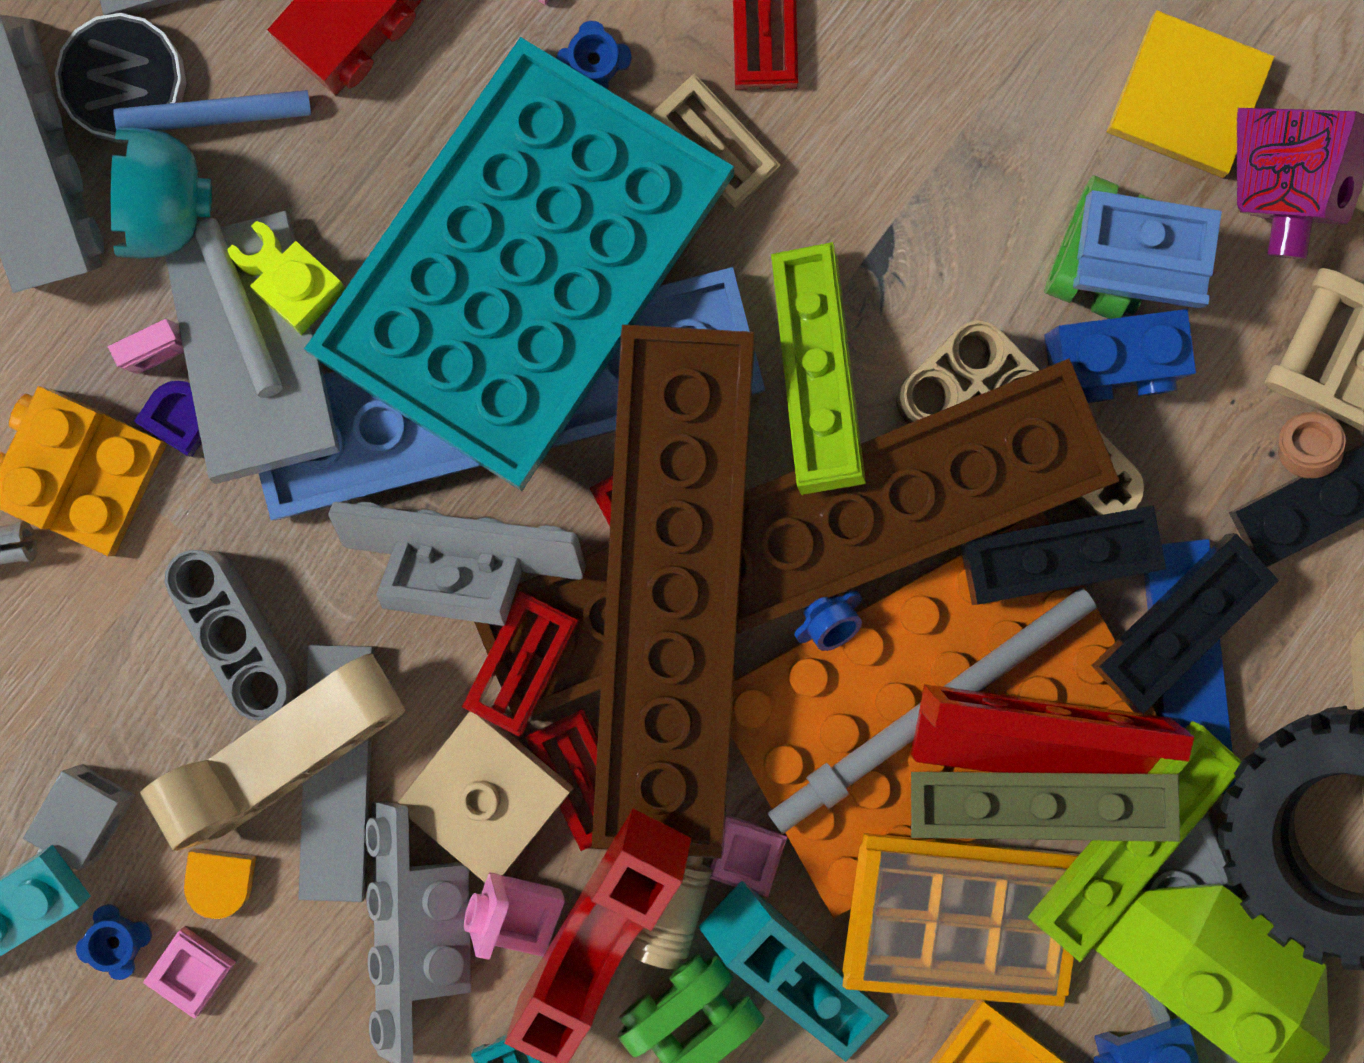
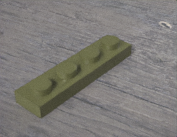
(1045, 806)

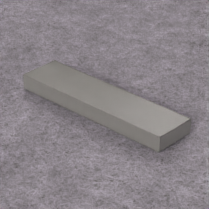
(335, 805)

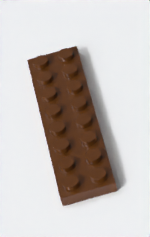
(673, 581)

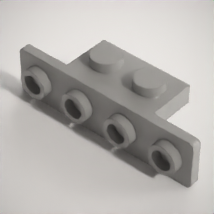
(453, 562)
(417, 931)

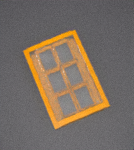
(954, 921)

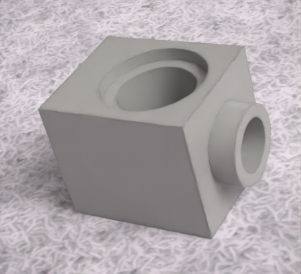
(79, 816)

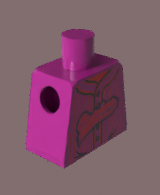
(1298, 171)

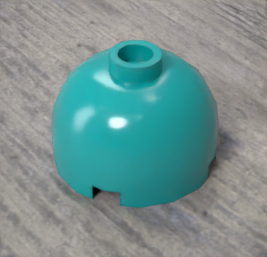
(156, 194)

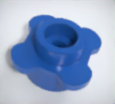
(594, 40)
(831, 621)
(95, 946)

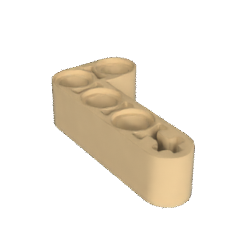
(1005, 365)
(274, 757)

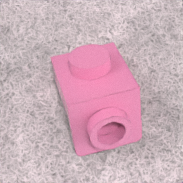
(512, 916)

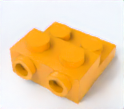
(75, 469)

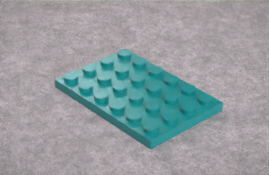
(520, 262)

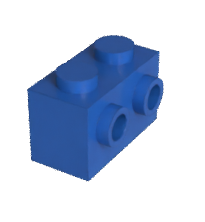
(1126, 352)

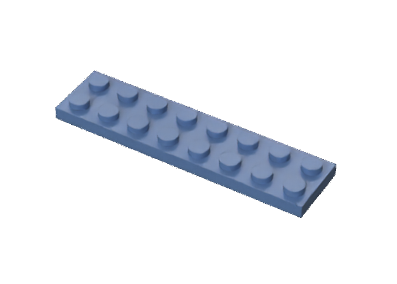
(391, 452)

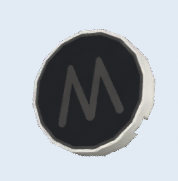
(116, 65)

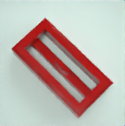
(765, 77)
(496, 713)
(559, 730)

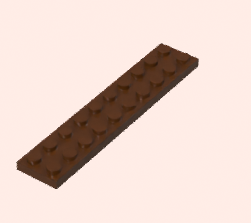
(922, 495)

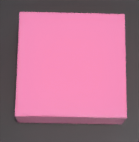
(148, 347)
(748, 855)
(189, 972)

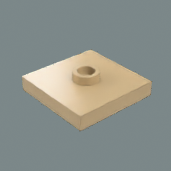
(484, 796)

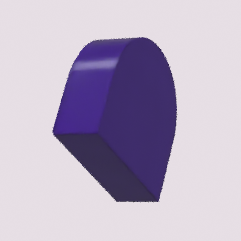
(172, 417)

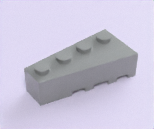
(41, 200)

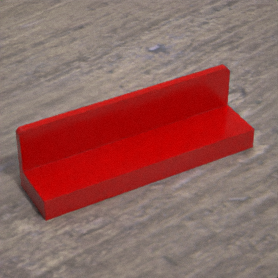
(1040, 736)

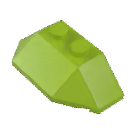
(1223, 973)

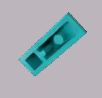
(790, 971)

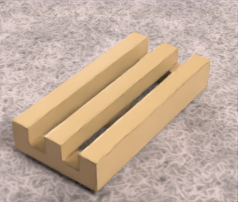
(749, 182)

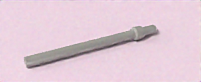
(829, 784)

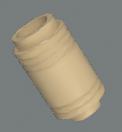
(675, 928)

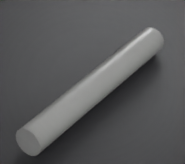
(238, 308)

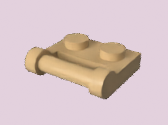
(1342, 383)

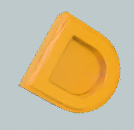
(218, 882)

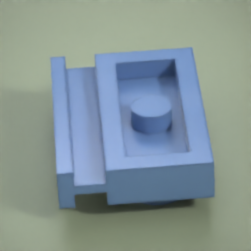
(1147, 249)

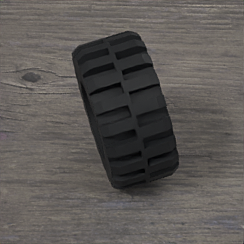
(1265, 841)

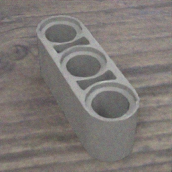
(204, 620)

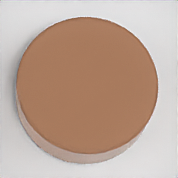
(1311, 445)

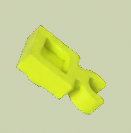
(289, 281)

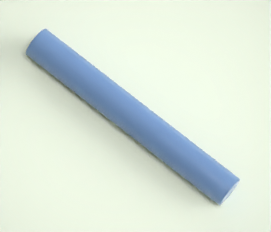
(215, 111)

